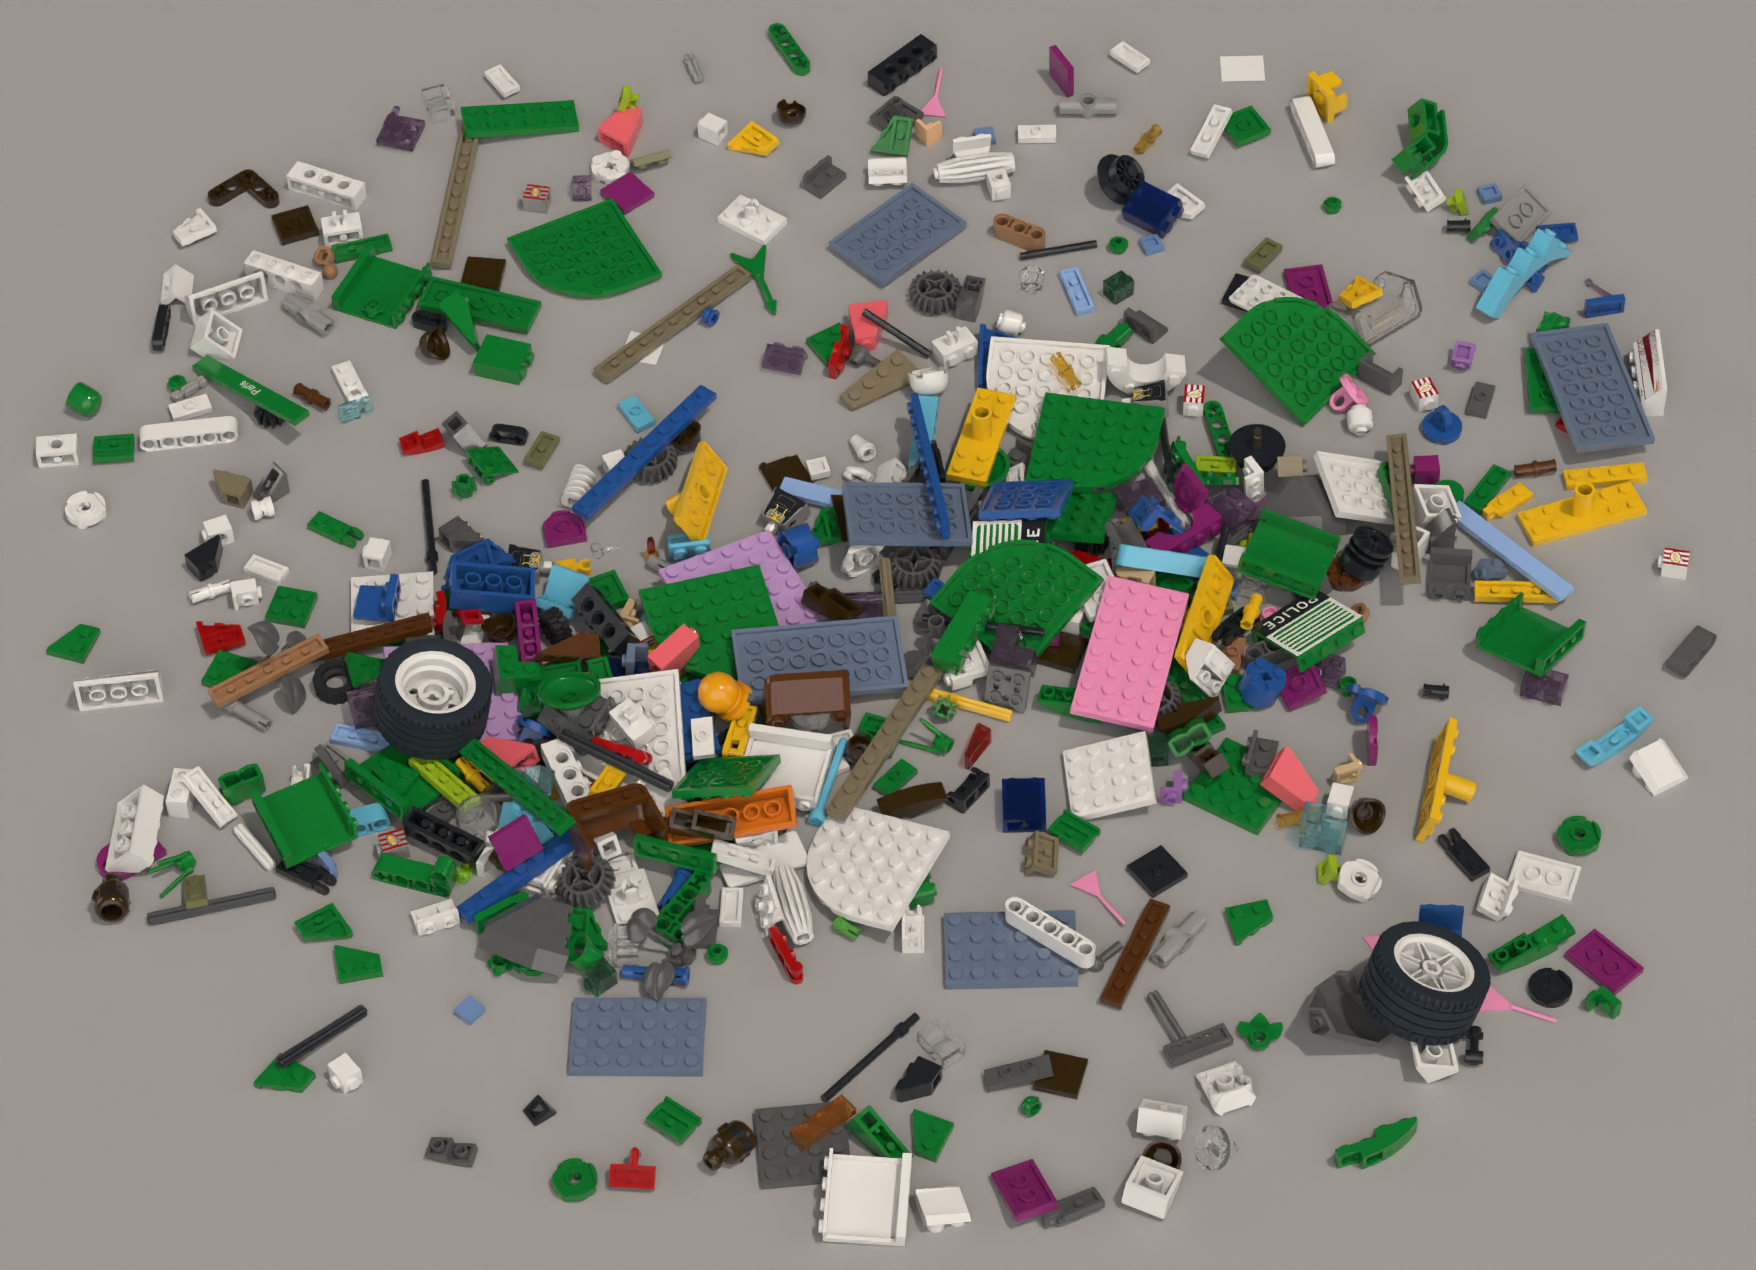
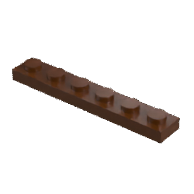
(377, 636)
(1135, 954)

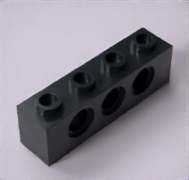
(902, 65)
(604, 619)
(443, 836)

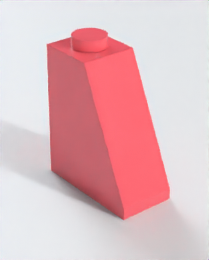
(621, 130)
(863, 330)
(675, 650)
(513, 752)
(1289, 780)

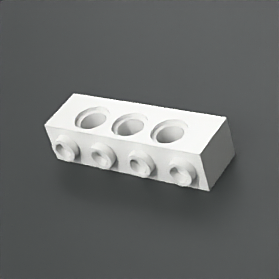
(326, 185)
(285, 275)
(556, 752)

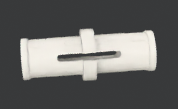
(210, 591)

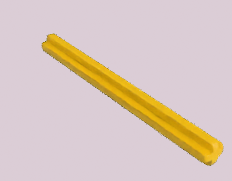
(973, 705)

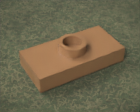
(1235, 653)

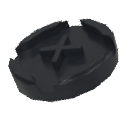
(1550, 987)

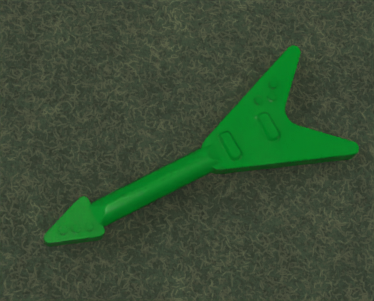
(756, 267)

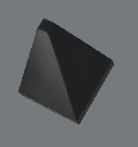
(539, 1110)

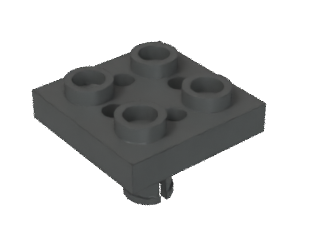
(895, 107)
(1008, 680)

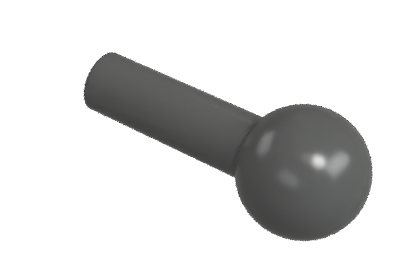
(1107, 954)

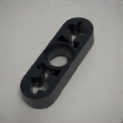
(161, 327)

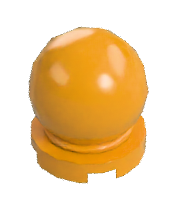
(724, 695)

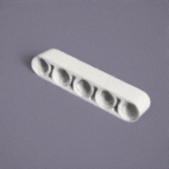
(1312, 131)
(188, 433)
(1039, 924)

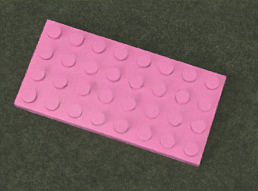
(1129, 654)

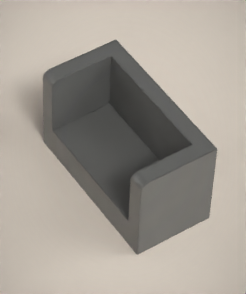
(1378, 376)

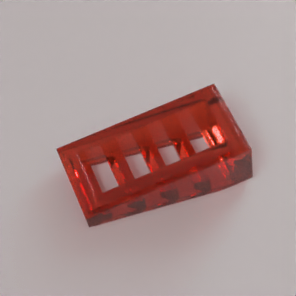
(978, 744)

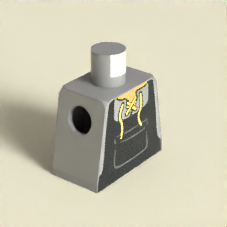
(1150, 394)
(784, 511)
(530, 558)

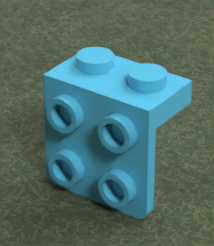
(683, 548)
(560, 589)

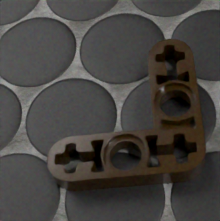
(221, 194)

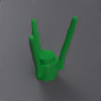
(941, 741)
(183, 861)

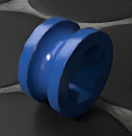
(710, 316)

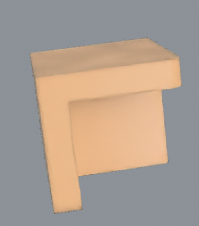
(928, 133)

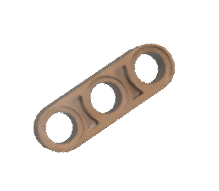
(1019, 232)

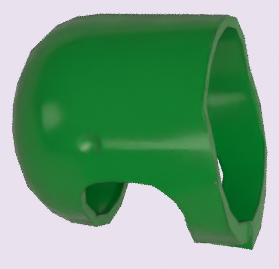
(84, 400)
(589, 955)

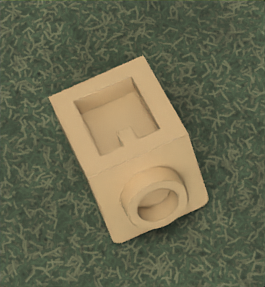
(630, 613)
(1348, 772)

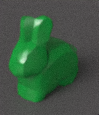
(1553, 321)

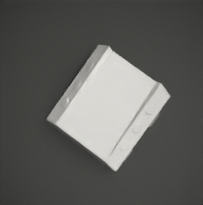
(861, 559)
(1657, 767)
(1227, 1087)
(941, 1207)

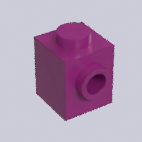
(1425, 469)

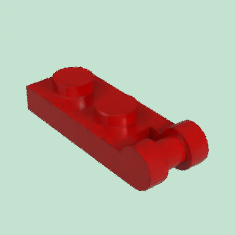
(639, 756)
(785, 955)

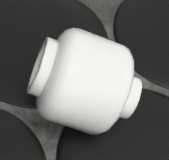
(1010, 323)
(1359, 419)

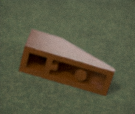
(578, 647)

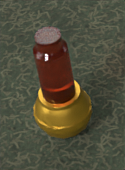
(651, 548)

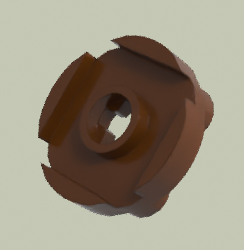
(1340, 581)

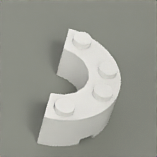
(1127, 374)

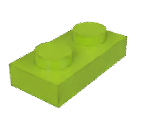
(1215, 464)

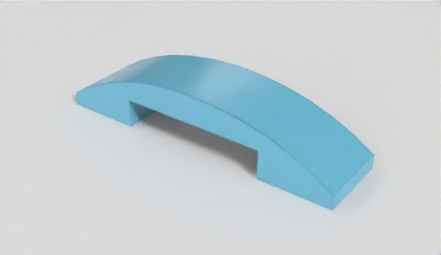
(1617, 739)

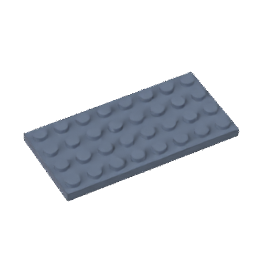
(1592, 388)
(862, 647)

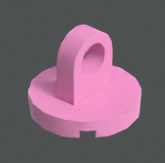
(1351, 393)

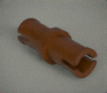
(312, 396)
(1535, 468)

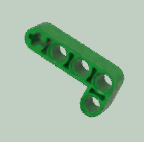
(416, 875)
(680, 906)

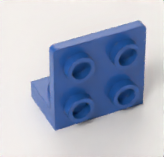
(1147, 511)
(378, 602)
(1443, 915)

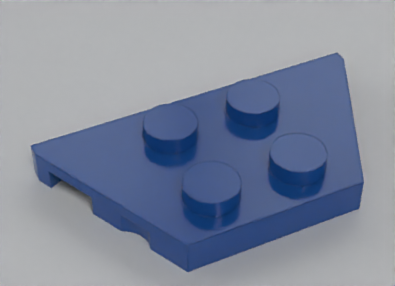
(984, 344)
(482, 552)

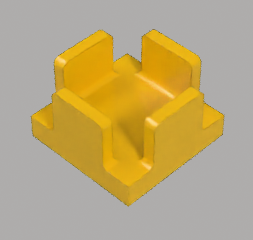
(1323, 96)

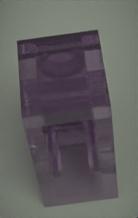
(1548, 688)

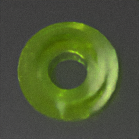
(464, 873)

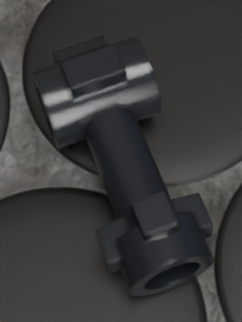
(1473, 1055)

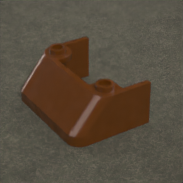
(806, 695)
(612, 812)

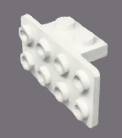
(1256, 291)
(785, 848)

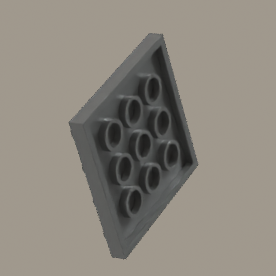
(782, 1159)

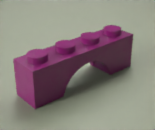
(1204, 524)

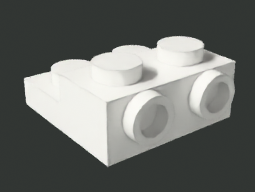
(974, 667)

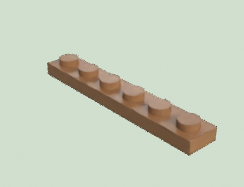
(268, 671)

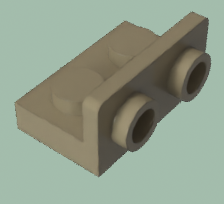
(1041, 854)

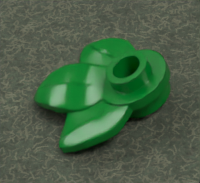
(1260, 1030)

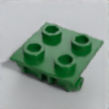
(490, 462)

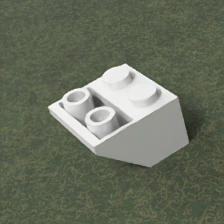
(1208, 667)

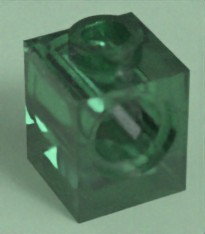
(1118, 287)
(1158, 749)
(602, 970)

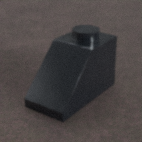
(205, 558)

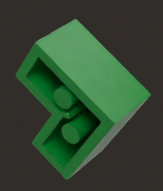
(510, 674)

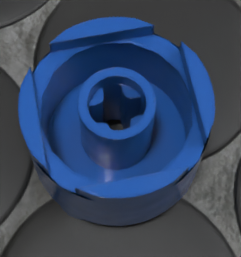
(799, 545)
(1261, 683)

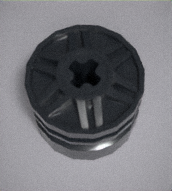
(1366, 553)

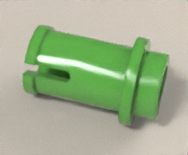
(845, 927)

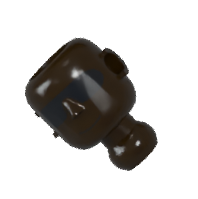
(111, 898)
(730, 1145)

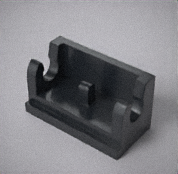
(969, 790)

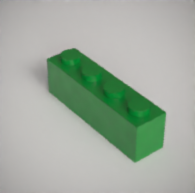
(963, 632)

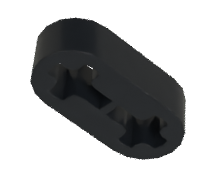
(426, 320)
(509, 434)

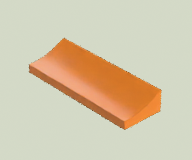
(761, 813)

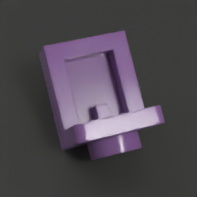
(1462, 355)
(1173, 794)

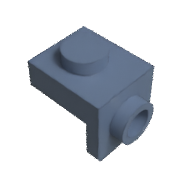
(1489, 569)
(635, 651)

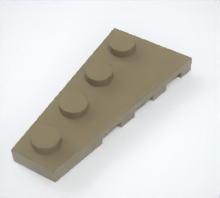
(879, 382)

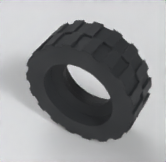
(332, 668)

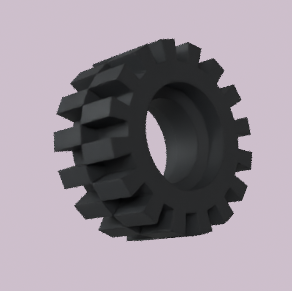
(554, 625)

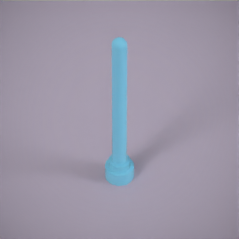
(817, 815)

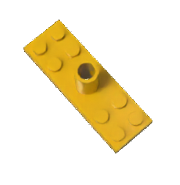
(981, 437)
(697, 501)
(1582, 513)
(1206, 607)
(1442, 782)

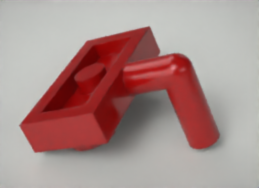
(632, 1175)

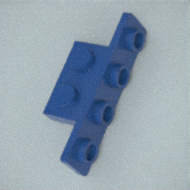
(1506, 249)

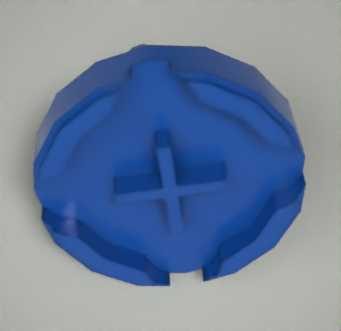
(1441, 426)
(1367, 698)
(532, 729)

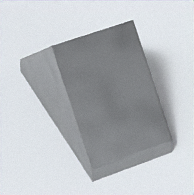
(272, 484)

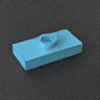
(636, 414)

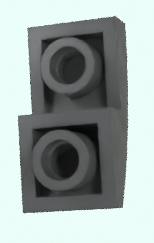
(450, 627)
(448, 1152)

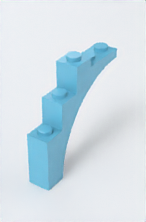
(1507, 281)

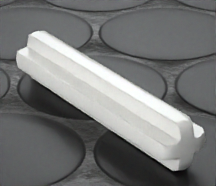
(254, 846)

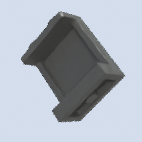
(1450, 574)

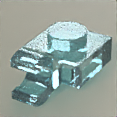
(351, 410)

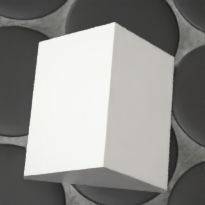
(1434, 1061)

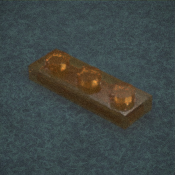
(822, 1122)

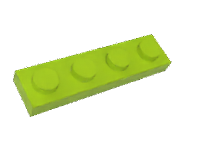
(442, 780)

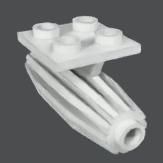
(972, 160)
(785, 901)

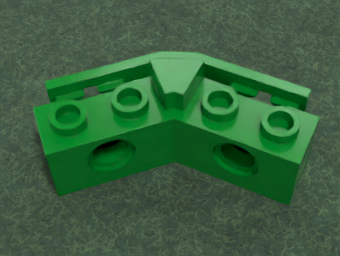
(1428, 139)

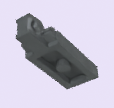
(1074, 1207)

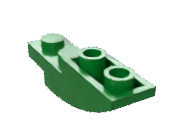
(1060, 701)
(1532, 947)
(1384, 1144)

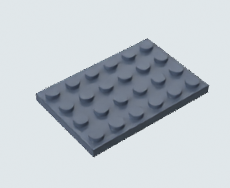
(897, 234)
(903, 515)
(992, 954)
(638, 1037)

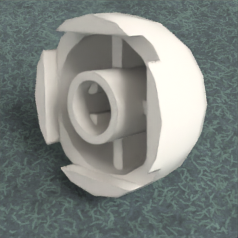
(928, 381)

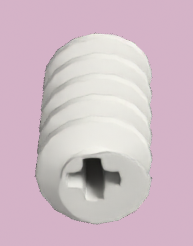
(578, 484)

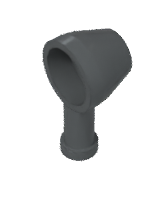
(860, 355)

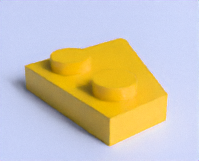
(753, 140)
(1360, 293)

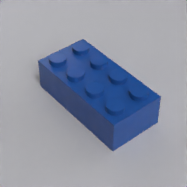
(489, 586)

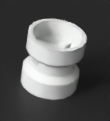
(262, 508)

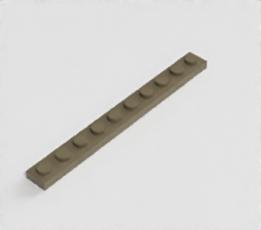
(455, 201)
(672, 323)
(1403, 509)
(884, 742)

